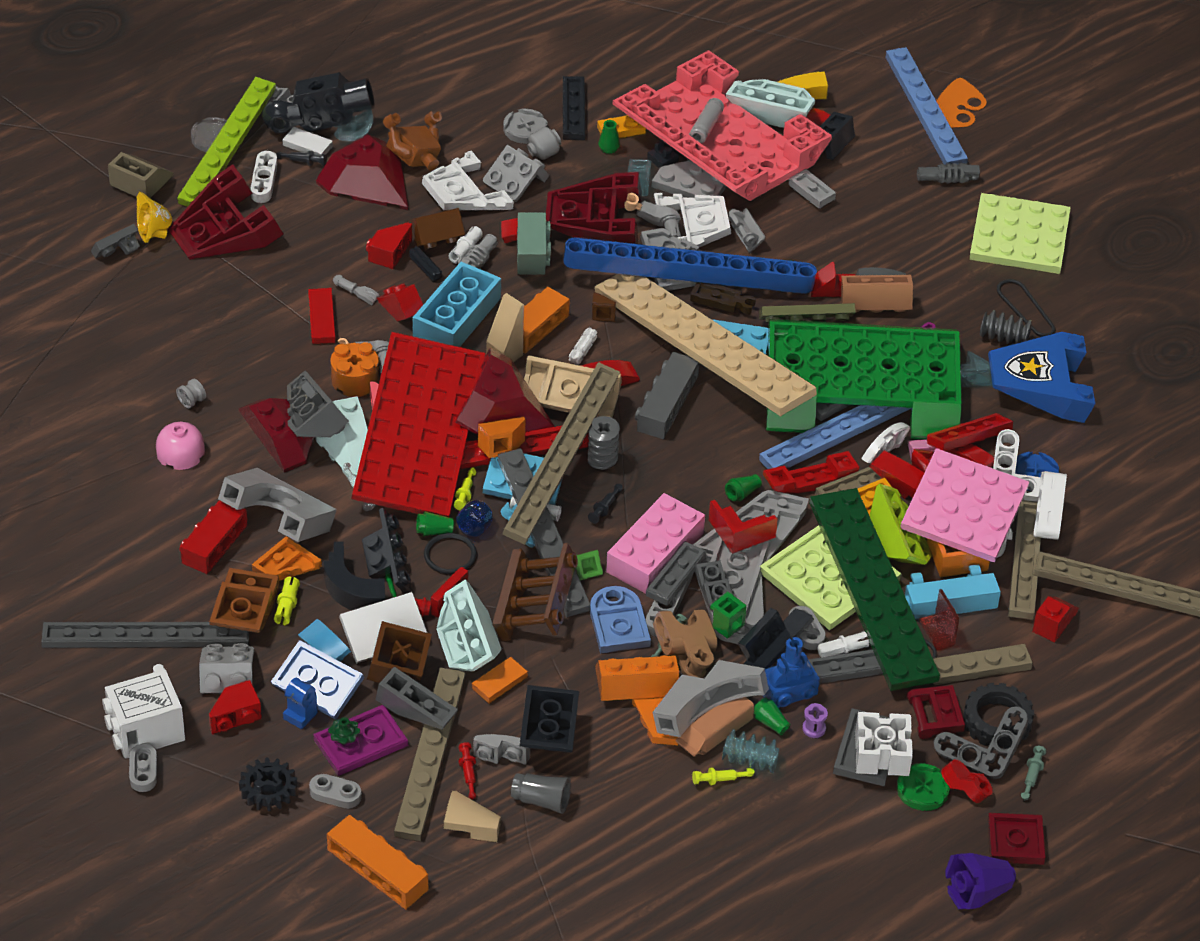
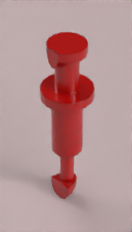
(467, 763)

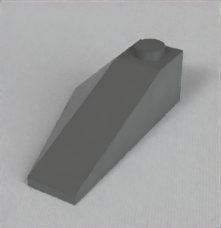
(312, 410)

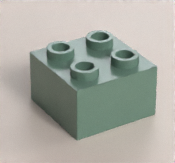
(533, 243)

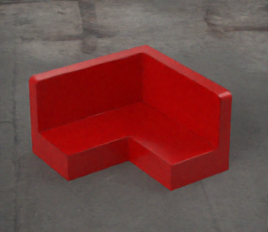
(739, 534)

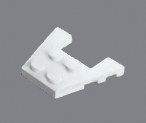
(455, 189)
(703, 216)

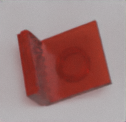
(942, 625)

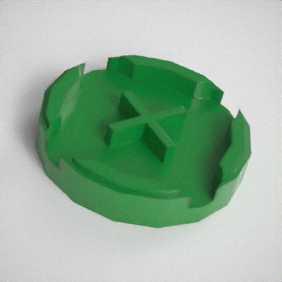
(923, 788)

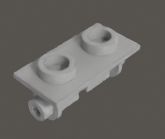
(746, 228)

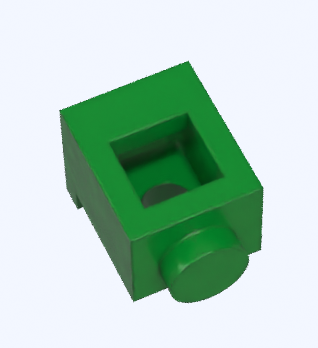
(728, 614)

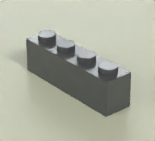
(667, 395)

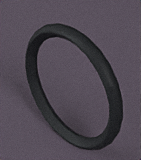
(449, 535)

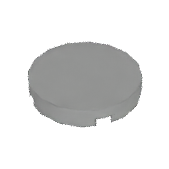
(521, 124)

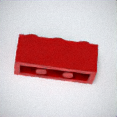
(213, 537)

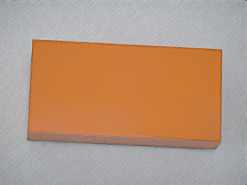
(499, 680)

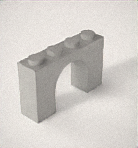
(302, 515)

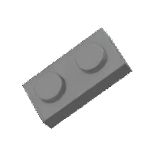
(812, 188)

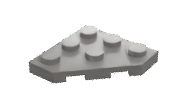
(687, 179)
(663, 238)

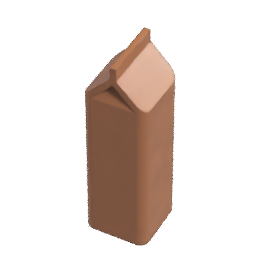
(716, 725)

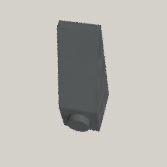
(413, 700)

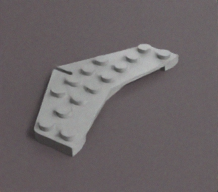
(743, 566)

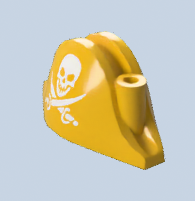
(152, 218)

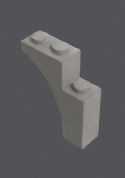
(695, 696)

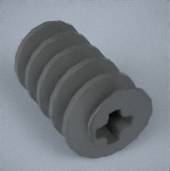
(1005, 328)
(603, 442)

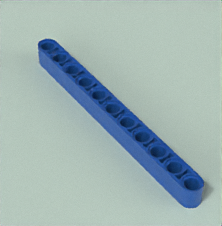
(689, 265)

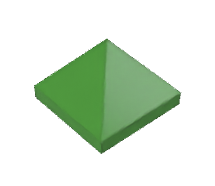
(589, 565)

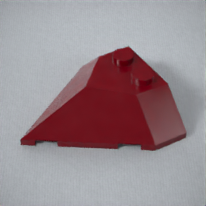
(366, 173)
(500, 396)

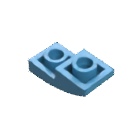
(324, 640)

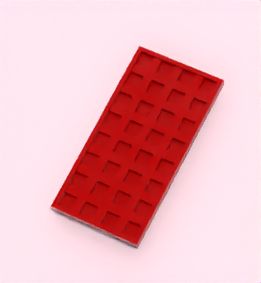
(412, 434)

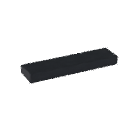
(573, 108)

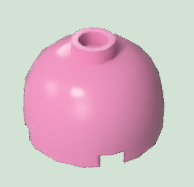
(180, 445)

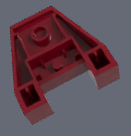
(592, 207)
(216, 226)

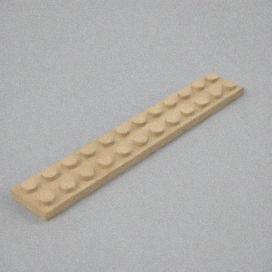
(708, 342)

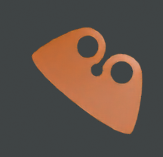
(958, 94)

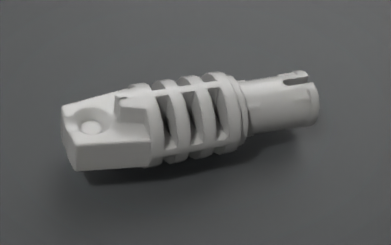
(479, 254)

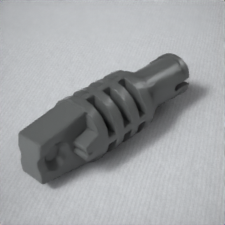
(949, 173)

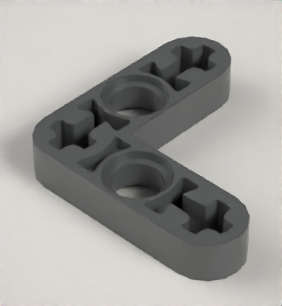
(985, 755)

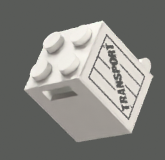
(144, 712)

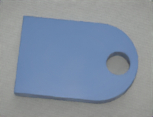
(618, 623)

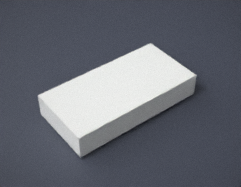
(305, 141)

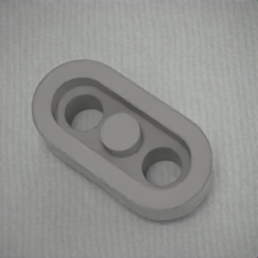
(814, 633)
(141, 769)
(333, 791)

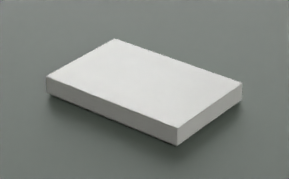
(364, 623)

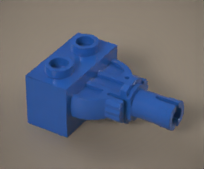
(792, 676)

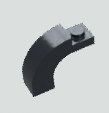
(347, 588)

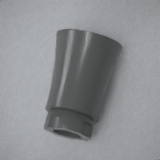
(542, 791)

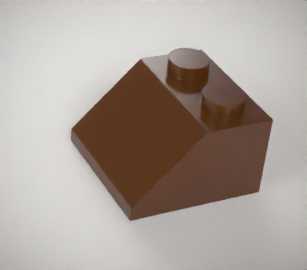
(437, 227)

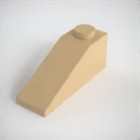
(507, 329)

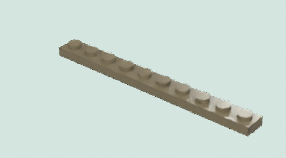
(561, 454)

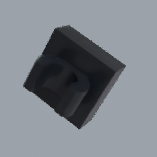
(662, 155)

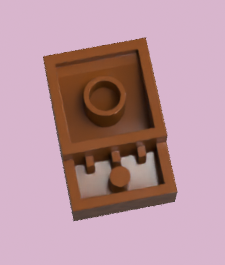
(245, 600)

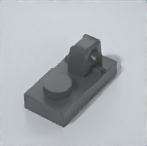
(124, 238)

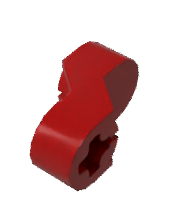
(974, 784)

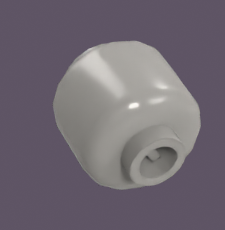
(544, 143)

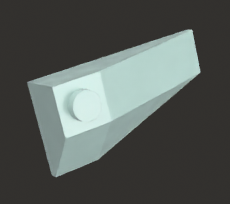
(349, 443)

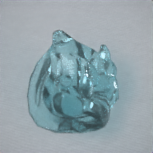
(357, 128)

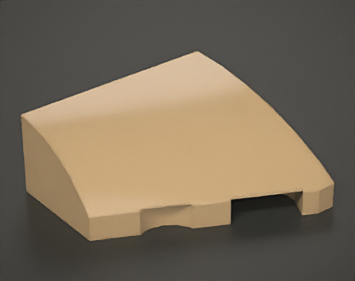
(471, 817)

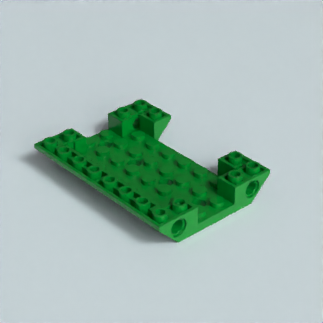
(864, 380)

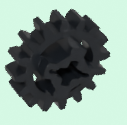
(268, 784)

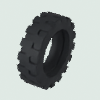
(995, 694)

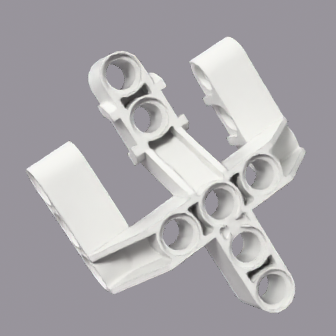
(1045, 490)

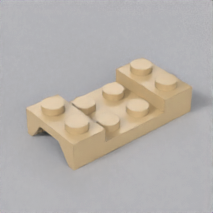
(560, 384)

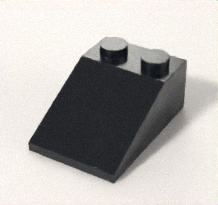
(549, 718)

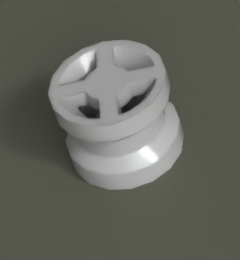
(191, 393)

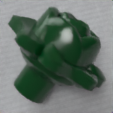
(344, 730)

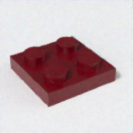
(1016, 838)

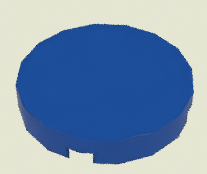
(1035, 464)

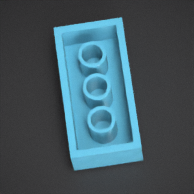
(457, 306)

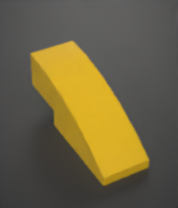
(814, 83)

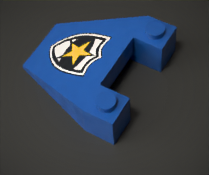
(1039, 374)

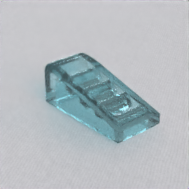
(644, 170)

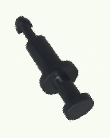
(308, 157)
(601, 508)

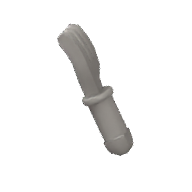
(364, 293)

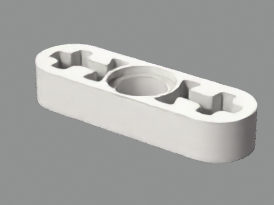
(268, 183)

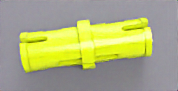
(286, 601)

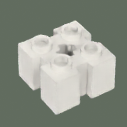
(883, 743)

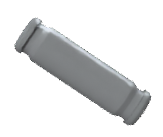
(707, 120)

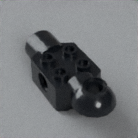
(320, 104)

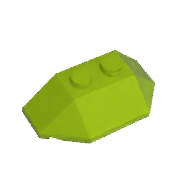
(886, 517)

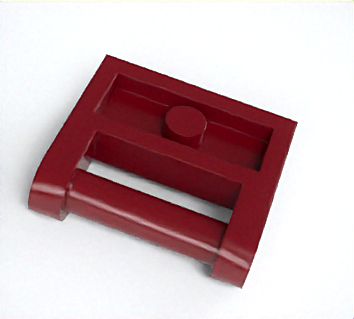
(944, 710)

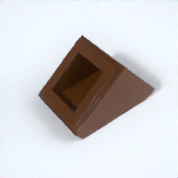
(603, 308)

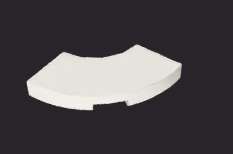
(887, 440)

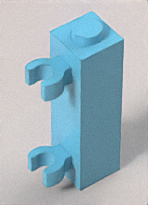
(965, 593)

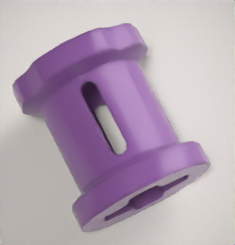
(821, 716)

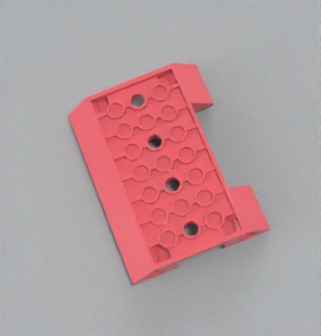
(740, 147)

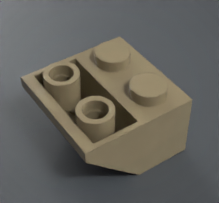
(137, 175)

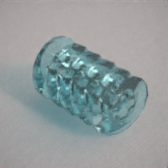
(751, 751)

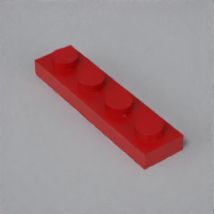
(969, 432)

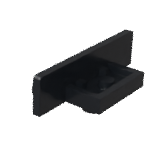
(385, 552)
(769, 635)

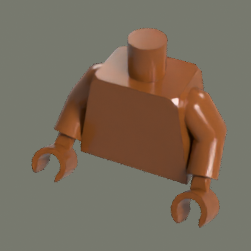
(415, 143)

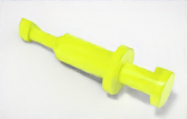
(464, 494)
(723, 775)

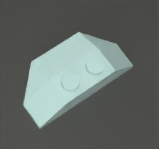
(770, 100)
(466, 630)

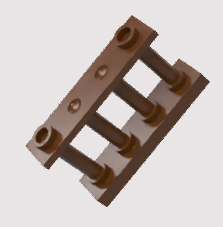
(517, 582)

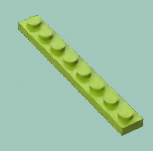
(228, 138)

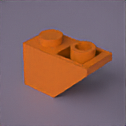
(501, 436)

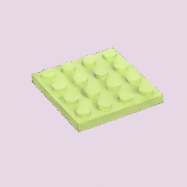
(1020, 233)
(811, 578)

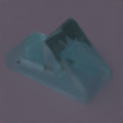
(975, 371)

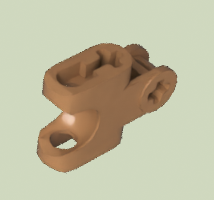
(690, 642)

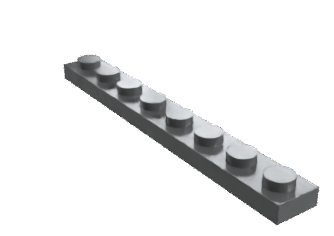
(545, 533)

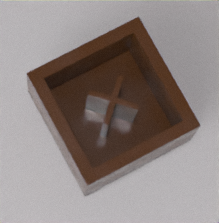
(401, 649)

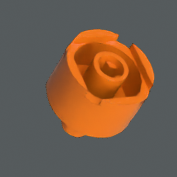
(354, 368)

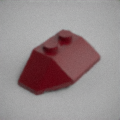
(270, 423)

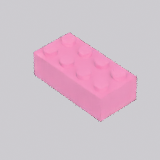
(654, 541)

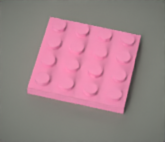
(965, 505)

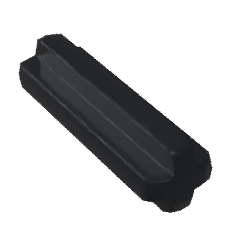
(425, 263)

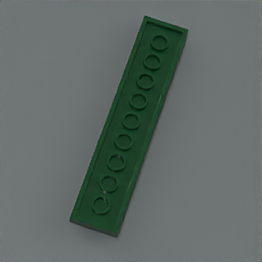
(874, 589)

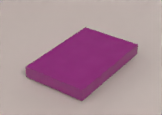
(377, 739)

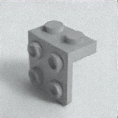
(514, 172)
(224, 666)

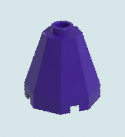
(977, 879)

